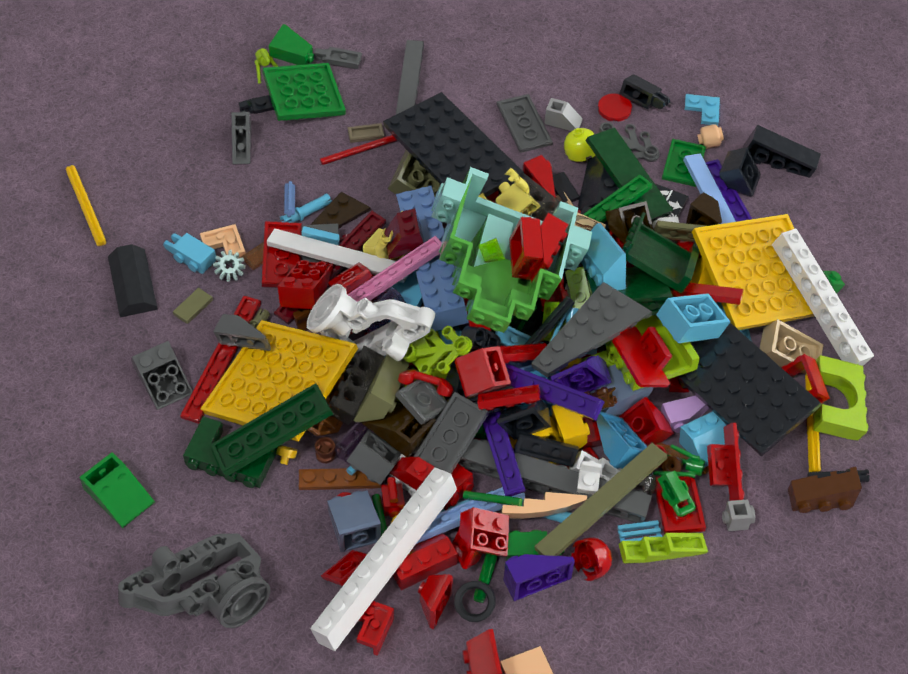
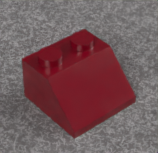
(406, 233)

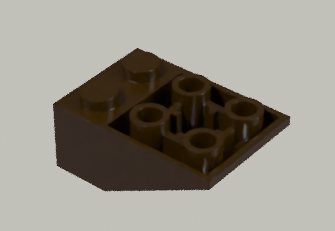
(401, 429)

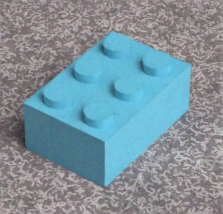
(693, 318)

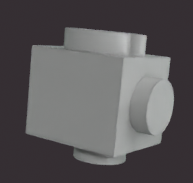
(738, 515)

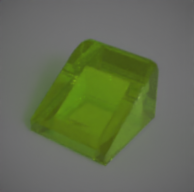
(491, 251)

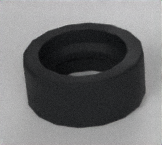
(459, 598)

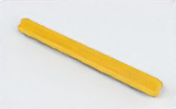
(86, 205)
(813, 439)

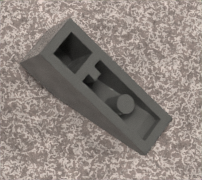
(241, 137)
(238, 332)

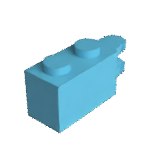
(191, 252)

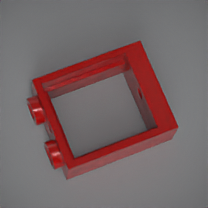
(526, 248)
(810, 365)

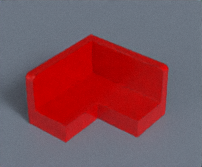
(377, 622)

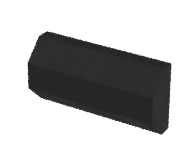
(132, 280)

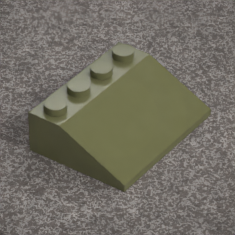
(411, 176)

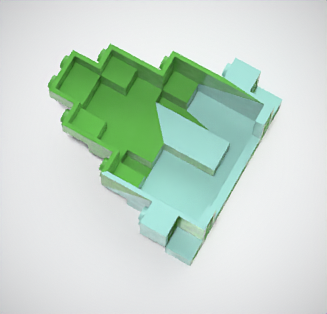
(490, 286)

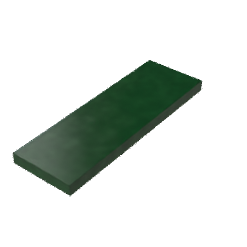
(624, 167)
(271, 429)

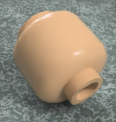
(710, 136)

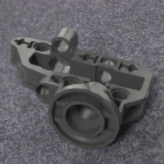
(230, 598)

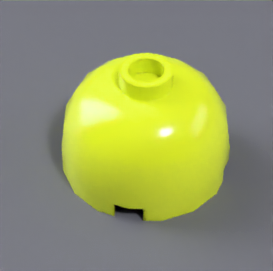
(576, 146)

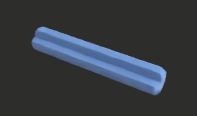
(289, 199)

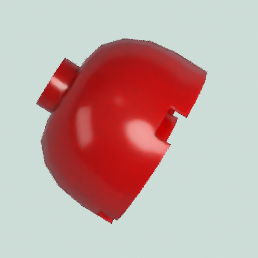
(592, 553)

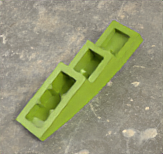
(663, 548)

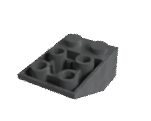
(161, 375)

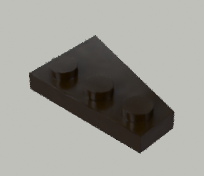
(341, 211)

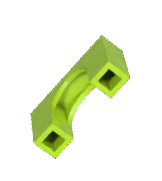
(850, 381)

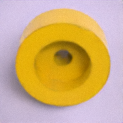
(286, 453)

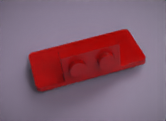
(644, 356)

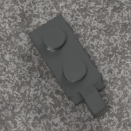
(339, 57)

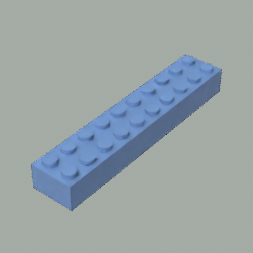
(436, 275)

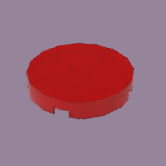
(614, 107)

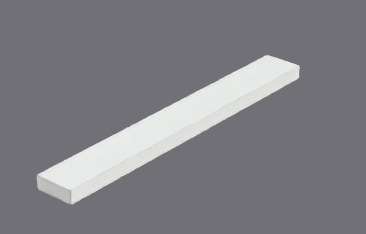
(327, 251)

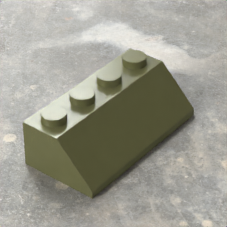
(381, 393)

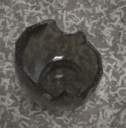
(649, 484)

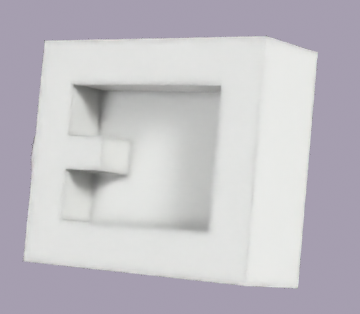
(588, 477)

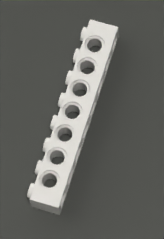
(821, 298)

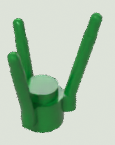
(693, 464)

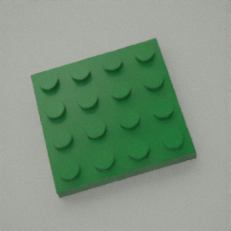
(303, 91)

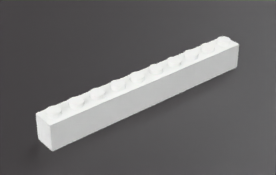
(383, 559)

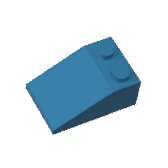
(618, 440)

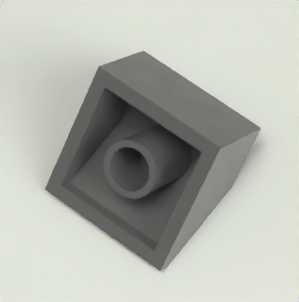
(373, 457)

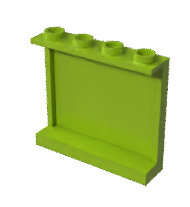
(683, 358)

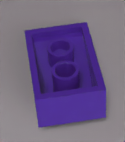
(585, 375)
(535, 573)

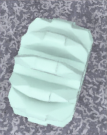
(227, 259)

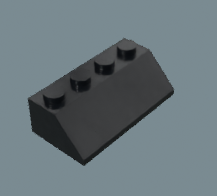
(596, 184)

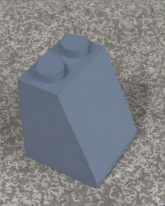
(625, 396)
(354, 520)

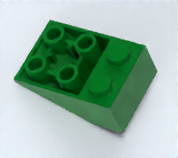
(116, 489)

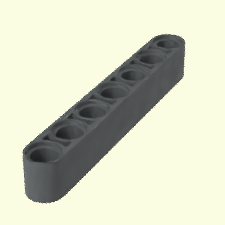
(410, 75)

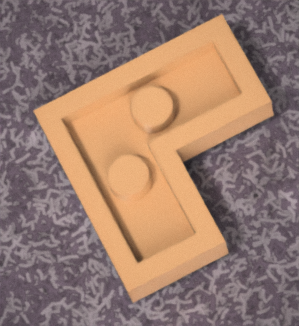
(224, 237)

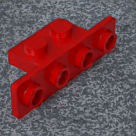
(725, 463)

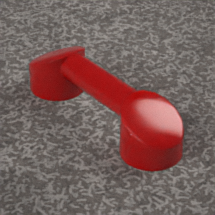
(444, 387)

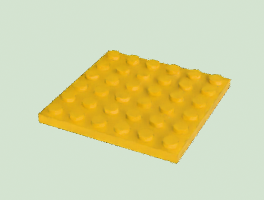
(744, 258)
(268, 378)

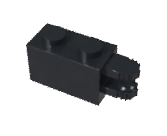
(643, 93)

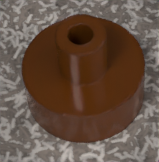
(672, 463)

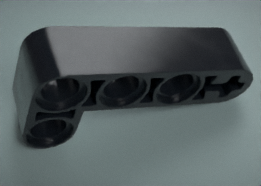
(480, 339)

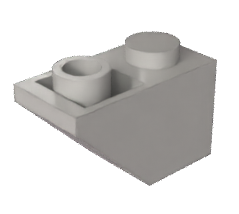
(562, 115)

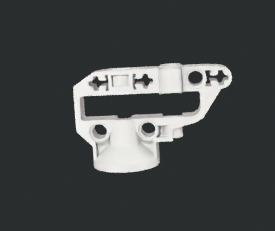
(338, 314)

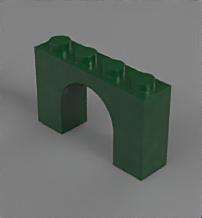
(201, 456)

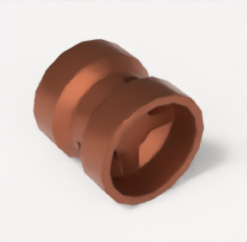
(325, 450)

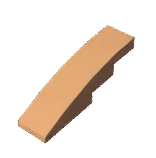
(551, 504)

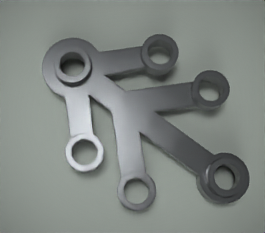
(648, 152)

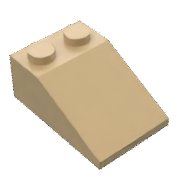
(785, 344)

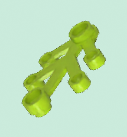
(460, 347)

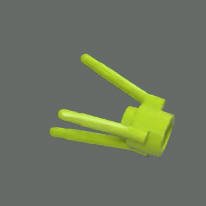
(264, 59)

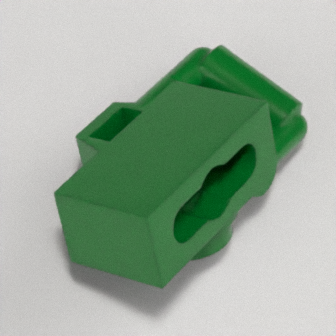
(676, 492)

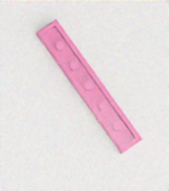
(397, 270)

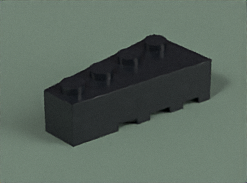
(781, 152)

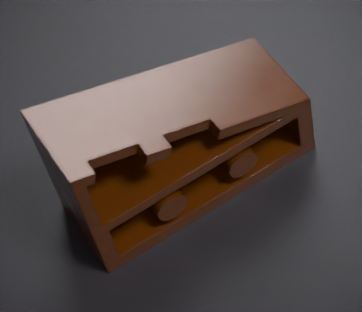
(825, 492)

